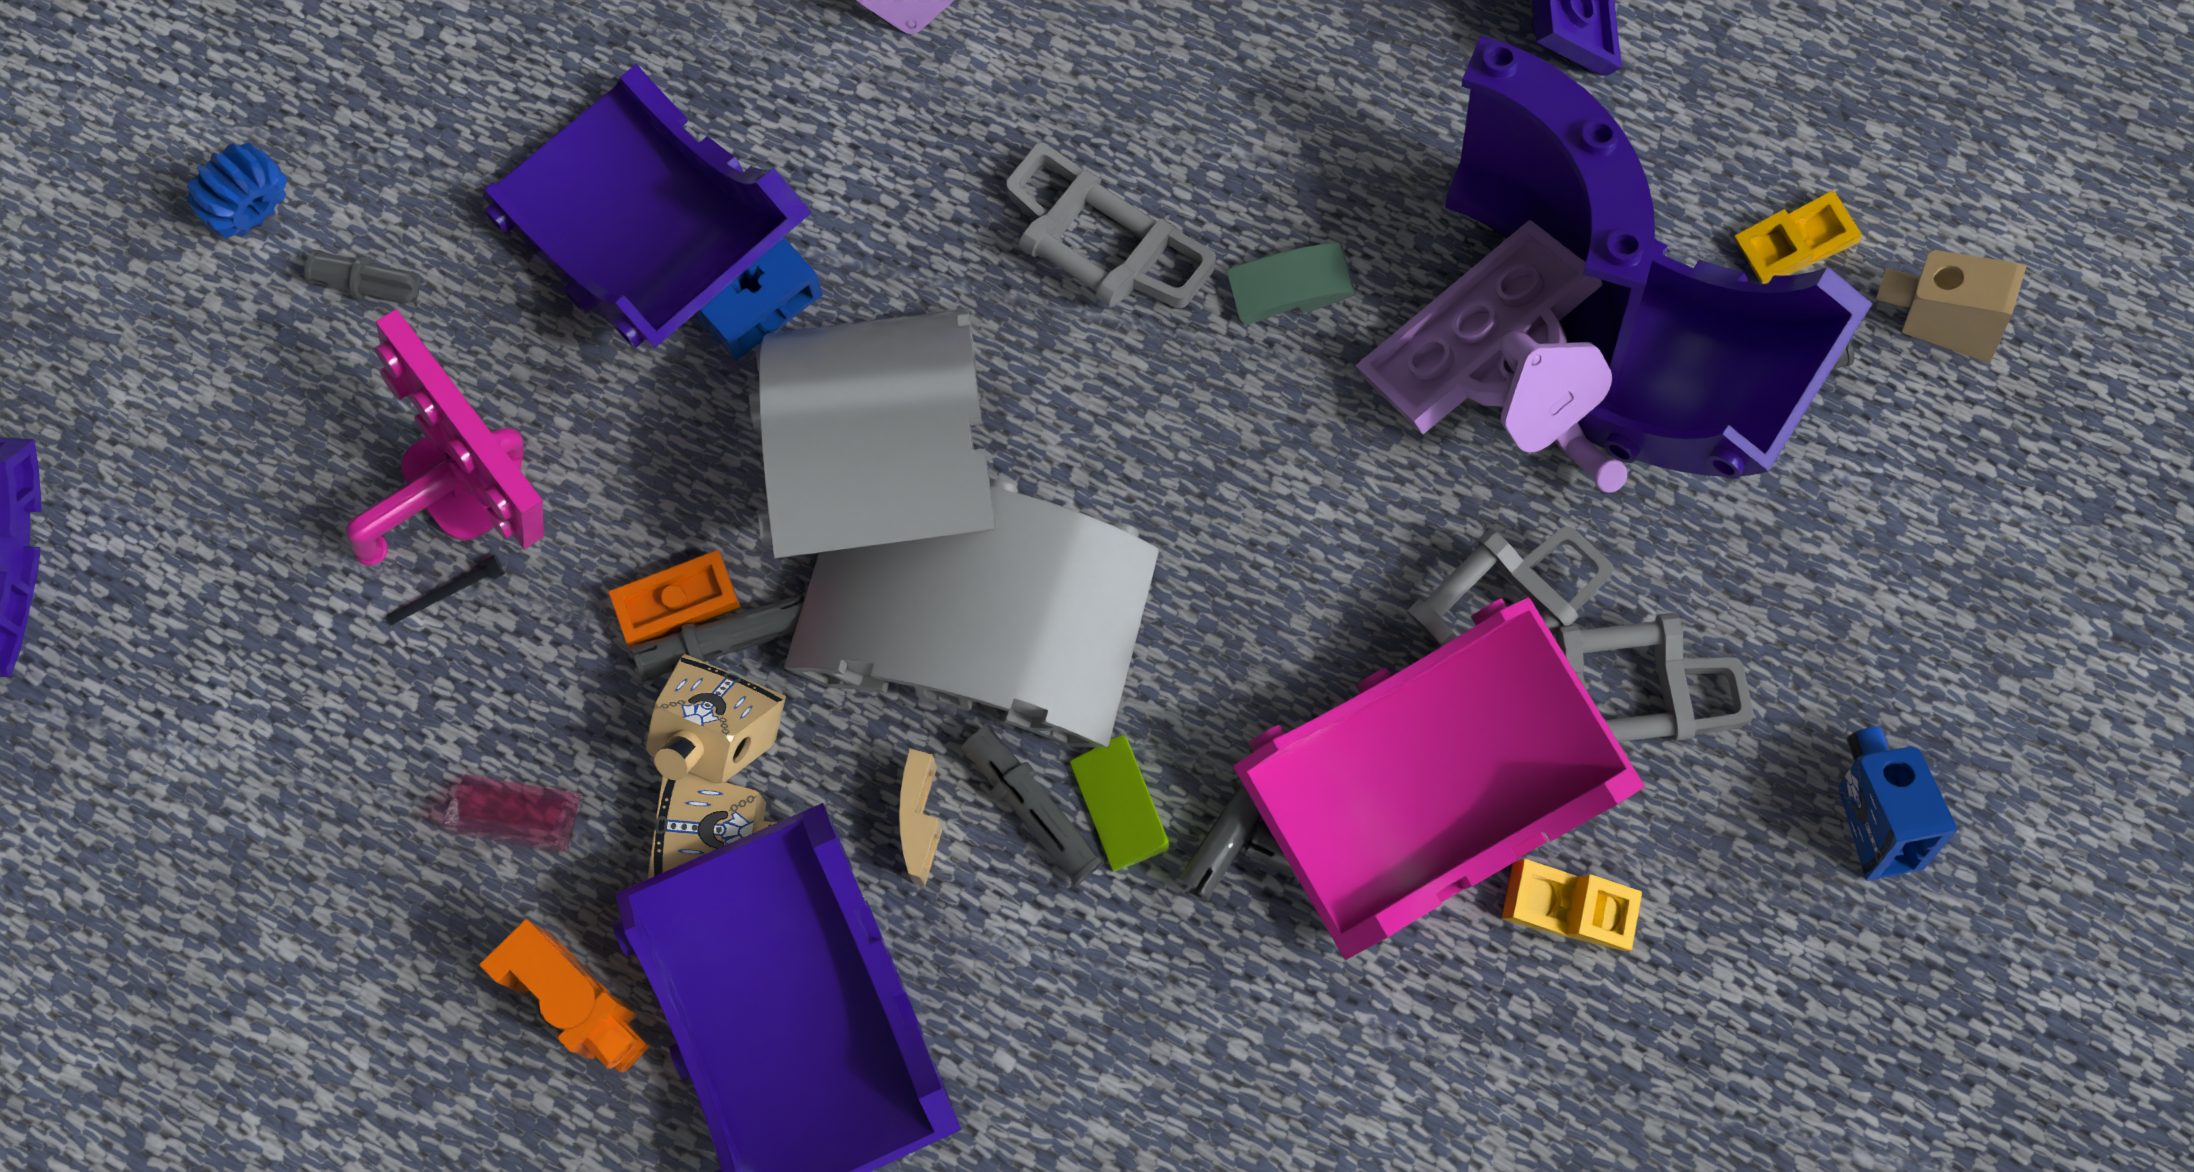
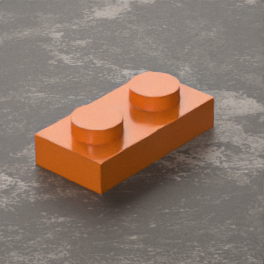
(673, 598)

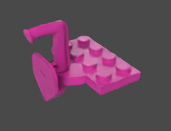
(457, 470)

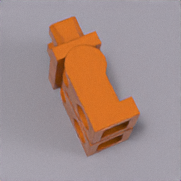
(568, 996)

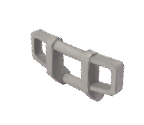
(1111, 287)
(1496, 550)
(1668, 640)

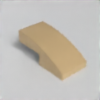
(918, 831)

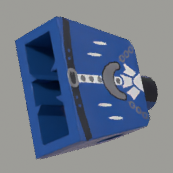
(1893, 807)

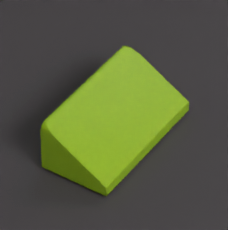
(1120, 804)

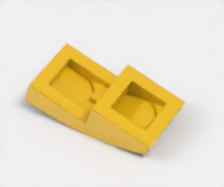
(1798, 239)
(1572, 905)

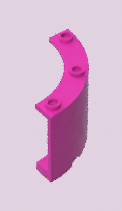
(1436, 776)

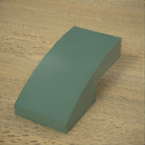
(1291, 279)

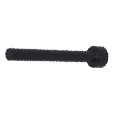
(492, 567)

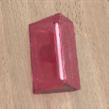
(513, 813)

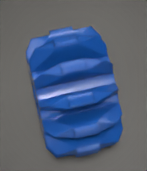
(236, 190)

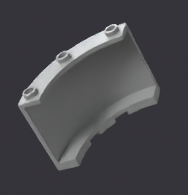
(870, 434)
(997, 617)

